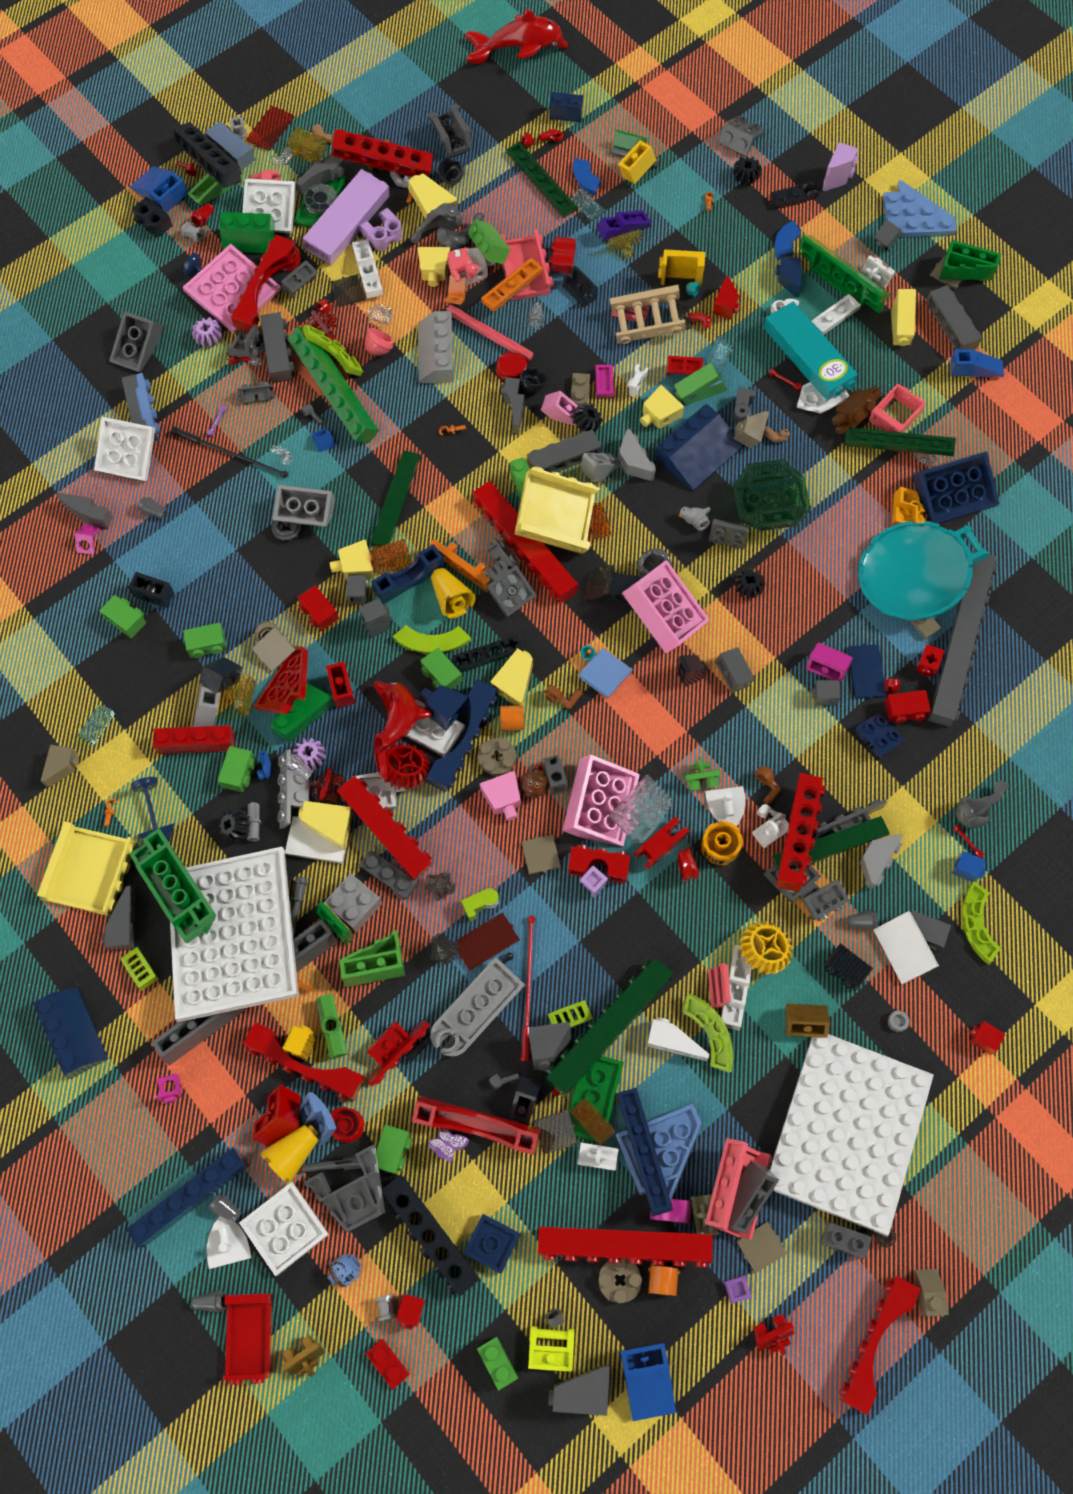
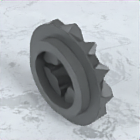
(279, 532)

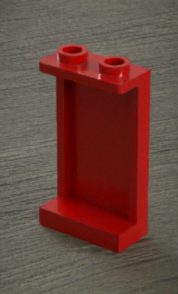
(248, 1338)

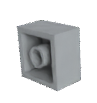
(353, 902)

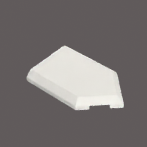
(813, 401)

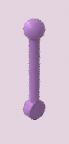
(222, 409)

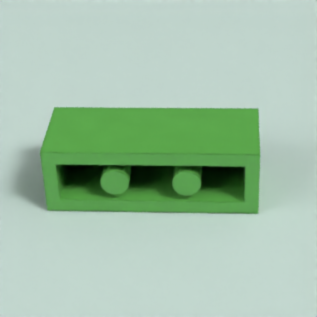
(489, 241)

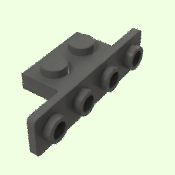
(856, 817)

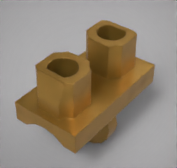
(305, 1360)

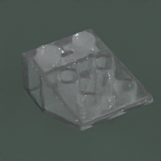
(641, 810)

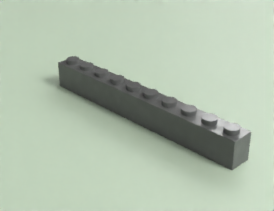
(962, 644)
(190, 1033)

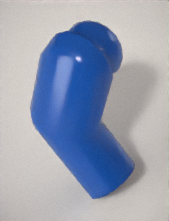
(266, 765)

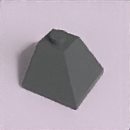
(549, 1043)

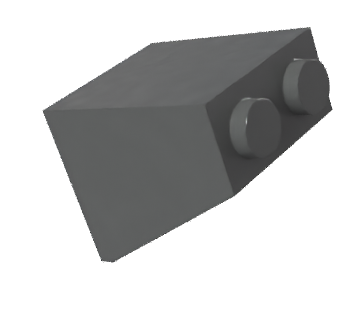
(582, 1393)

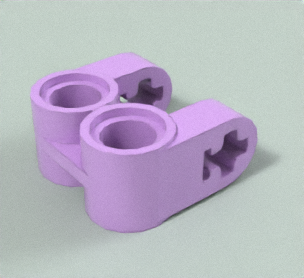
(381, 236)

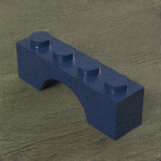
(393, 584)

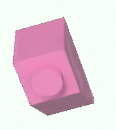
(559, 407)

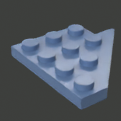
(916, 213)
(673, 1141)

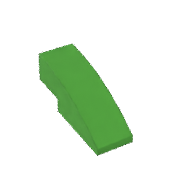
(206, 190)

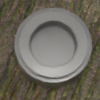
(898, 1021)

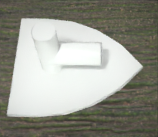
(727, 804)
(226, 1244)

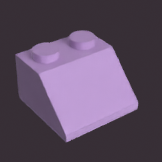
(840, 166)

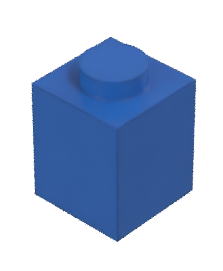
(969, 867)

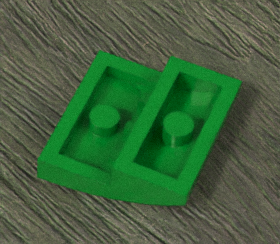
(334, 923)

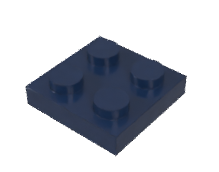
(492, 1243)

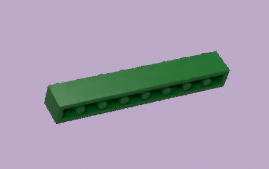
(334, 387)

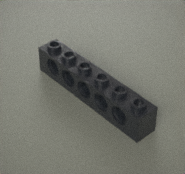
(207, 155)
(468, 1276)

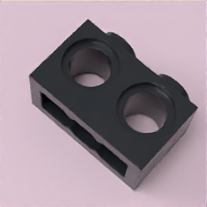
(151, 217)

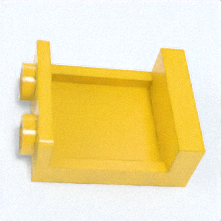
(682, 265)

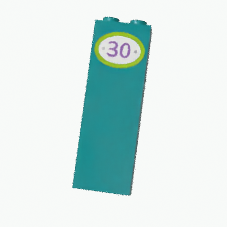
(810, 351)

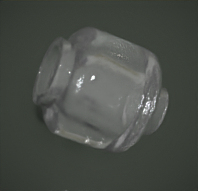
(380, 315)

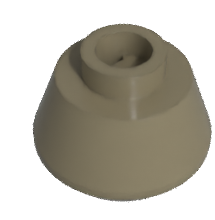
(263, 628)

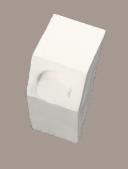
(671, 1039)

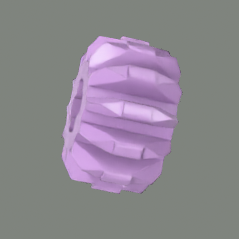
(207, 332)
(316, 752)

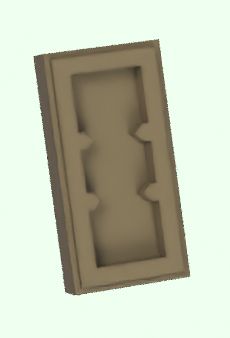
(926, 627)

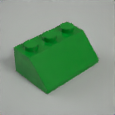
(247, 231)

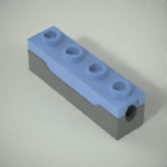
(140, 402)

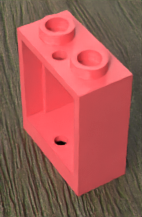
(903, 395)

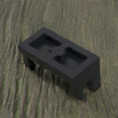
(580, 287)

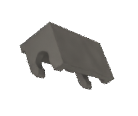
(298, 278)
(734, 670)

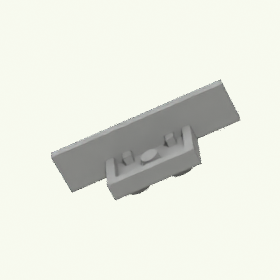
(293, 791)

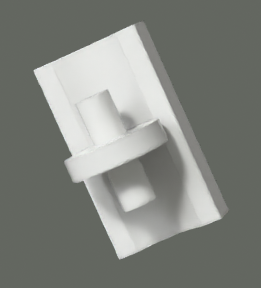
(877, 272)
(771, 830)
(598, 1156)

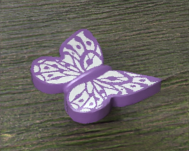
(447, 1144)

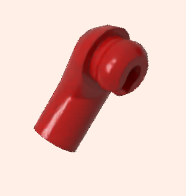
(700, 317)

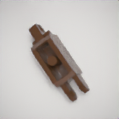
(855, 408)

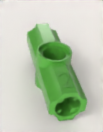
(328, 1013)

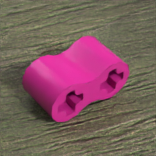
(680, 1214)

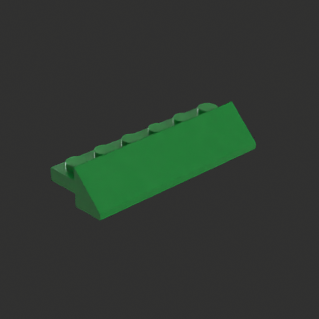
(842, 274)
(173, 886)

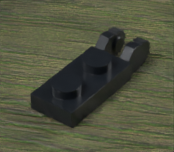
(794, 195)

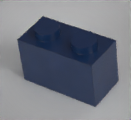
(566, 107)

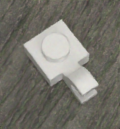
(635, 383)

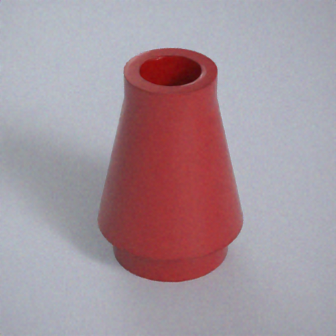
(201, 215)

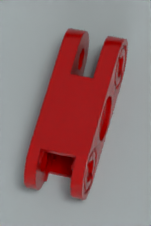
(662, 842)

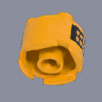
(719, 832)

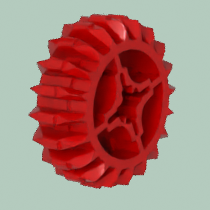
(406, 766)

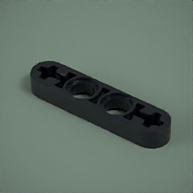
(485, 652)

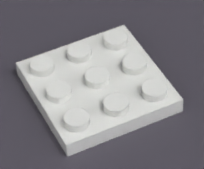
(271, 198)
(124, 448)
(284, 1228)

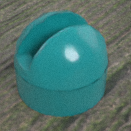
(692, 288)
(584, 650)

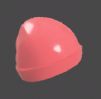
(377, 342)

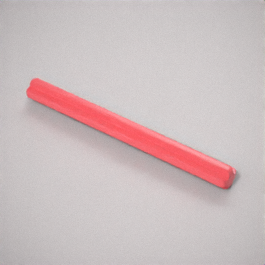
(489, 332)

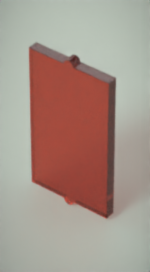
(270, 128)
(486, 941)

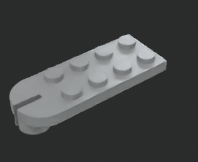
(475, 1008)

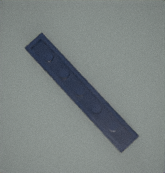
(644, 1152)

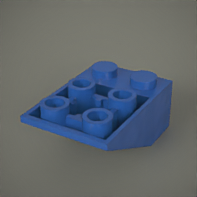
(160, 187)
(648, 1381)

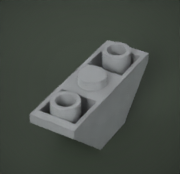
(634, 458)
(598, 465)
(206, 707)
(878, 857)

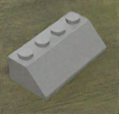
(435, 348)

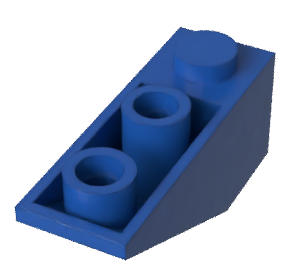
(975, 364)

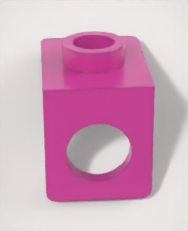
(86, 533)
(169, 1097)

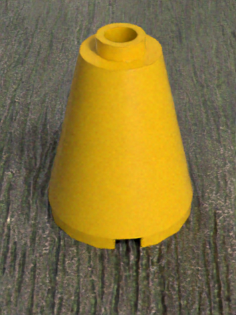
(451, 594)
(291, 1152)

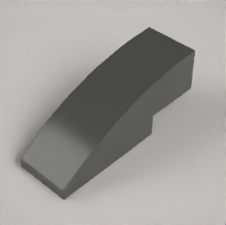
(86, 509)

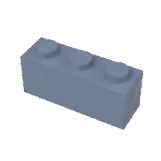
(231, 144)

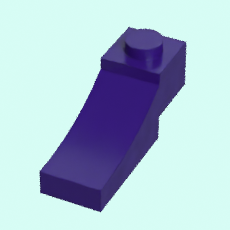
(622, 224)

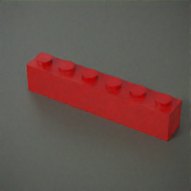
(382, 825)

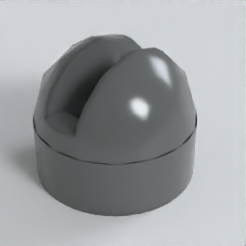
(554, 1318)

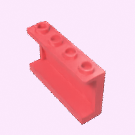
(521, 251)
(733, 1162)

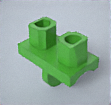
(693, 778)

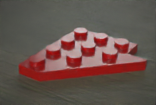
(286, 684)

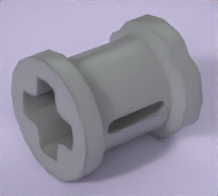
(237, 125)
(192, 232)
(386, 1307)

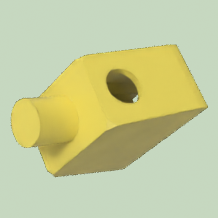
(433, 264)
(661, 409)
(354, 560)

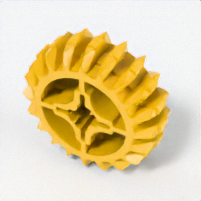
(778, 949)

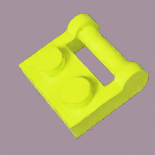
(551, 1356)

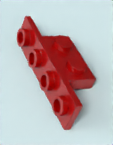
(391, 1046)

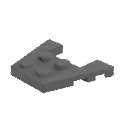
(356, 1201)

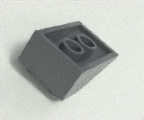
(135, 341)

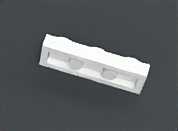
(836, 314)

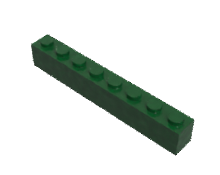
(609, 1027)

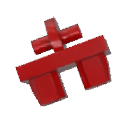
(774, 1338)

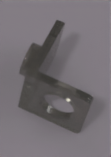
(682, 312)

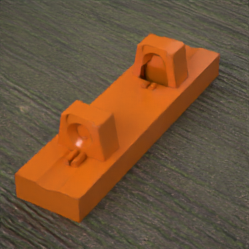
(512, 285)
(475, 574)

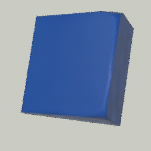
(323, 439)

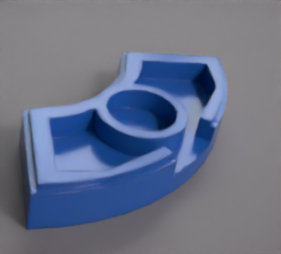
(584, 176)
(785, 239)

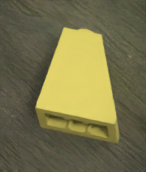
(428, 194)
(903, 317)
(514, 678)
(328, 821)

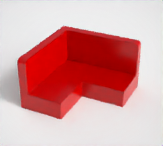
(280, 1117)

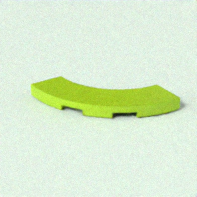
(333, 347)
(427, 643)
(973, 923)
(716, 1030)

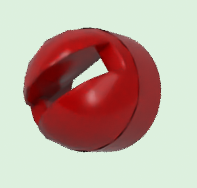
(527, 140)
(323, 306)
(892, 685)

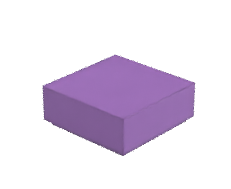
(737, 1289)

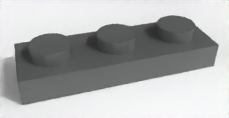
(388, 874)

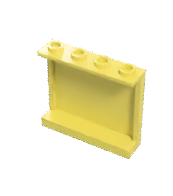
(556, 510)
(86, 870)

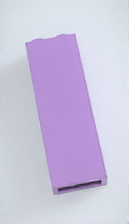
(342, 219)

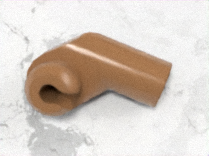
(317, 129)
(781, 436)

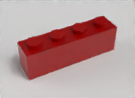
(193, 739)

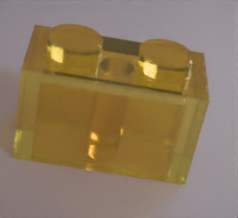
(307, 145)

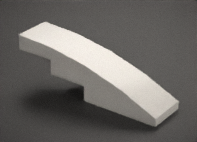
(367, 268)
(739, 981)

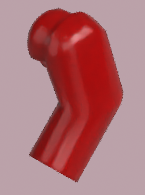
(552, 134)

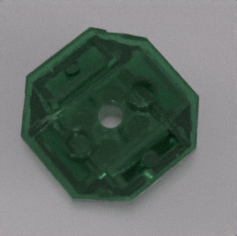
(771, 481)

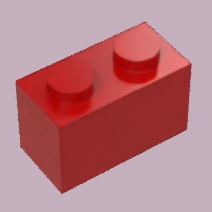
(318, 608)
(340, 684)
(907, 706)

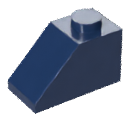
(790, 274)

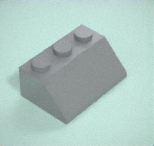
(303, 506)

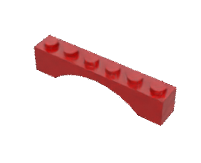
(278, 256)
(341, 1080)
(449, 1116)
(860, 1388)

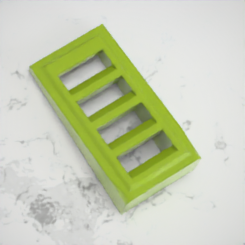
(148, 980)
(552, 1016)

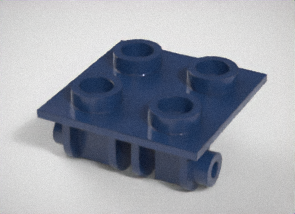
(879, 734)

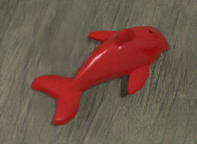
(526, 31)
(402, 717)

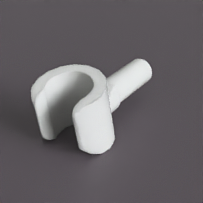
(764, 810)

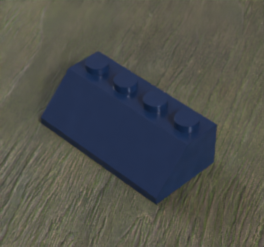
(70, 1031)

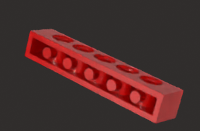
(373, 155)
(788, 878)

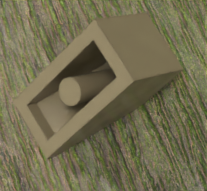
(751, 429)
(59, 764)
(932, 1294)

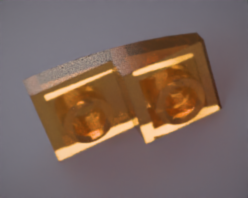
(599, 522)
(593, 1121)

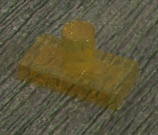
(624, 242)
(242, 695)

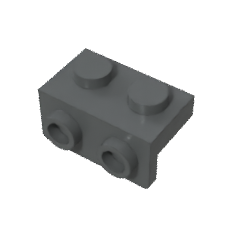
(245, 343)

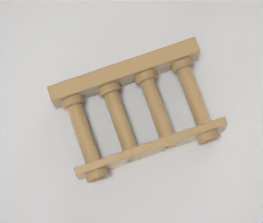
(646, 298)

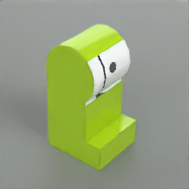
(480, 901)

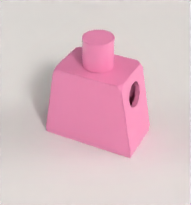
(502, 794)

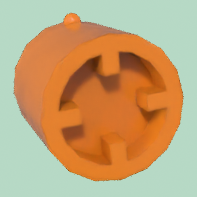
(512, 718)
(663, 1280)

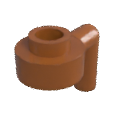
(553, 694)
(766, 776)

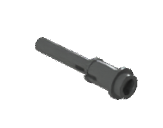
(297, 898)
(347, 1163)

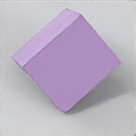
(594, 881)

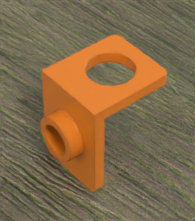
(456, 290)

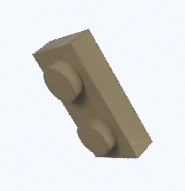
(580, 388)

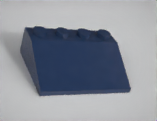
(698, 447)
(956, 487)

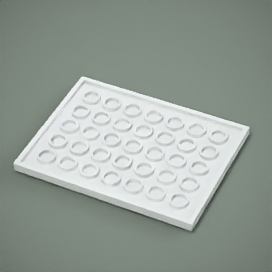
(250, 945)
(850, 1132)

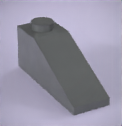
(121, 924)
(752, 1192)

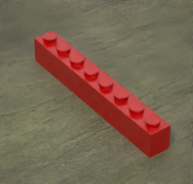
(532, 552)
(625, 1245)

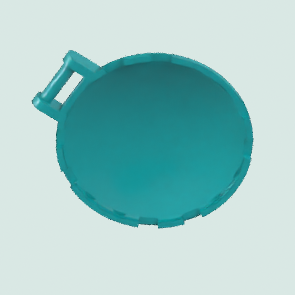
(918, 569)

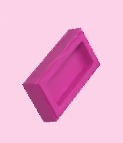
(604, 381)

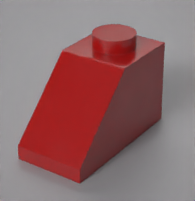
(727, 300)

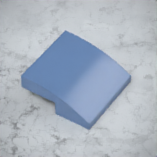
(605, 673)
(316, 1114)

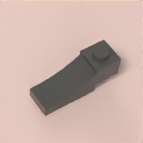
(321, 173)
(511, 395)

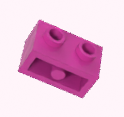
(832, 662)

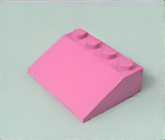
(666, 607)
(594, 795)

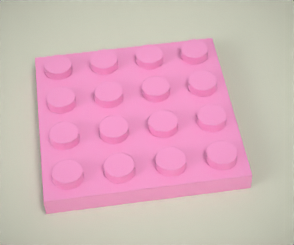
(223, 282)

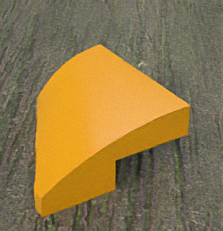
(907, 507)

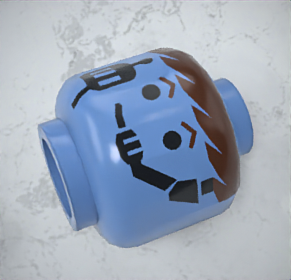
(344, 1270)

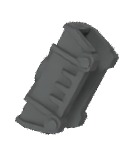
(459, 128)

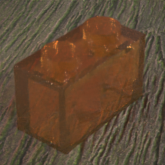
(390, 557)

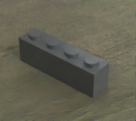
(953, 319)
(276, 347)
(564, 453)

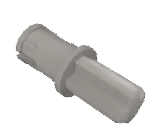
(253, 812)

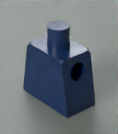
(444, 705)

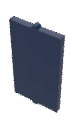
(867, 671)

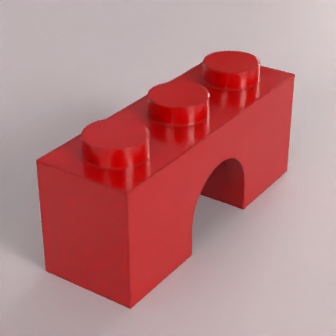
(583, 858)

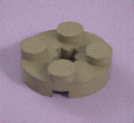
(500, 746)
(620, 1293)

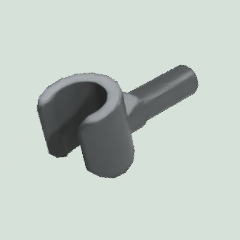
(308, 409)
(497, 1082)

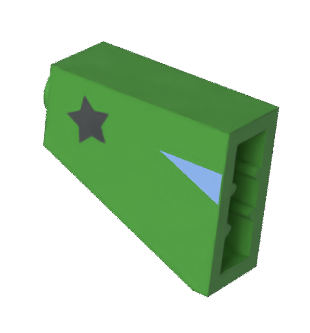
(700, 385)

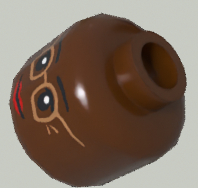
(534, 783)

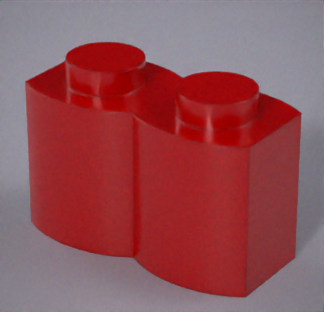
(563, 255)

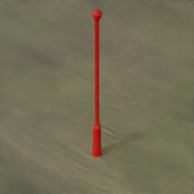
(525, 1056)

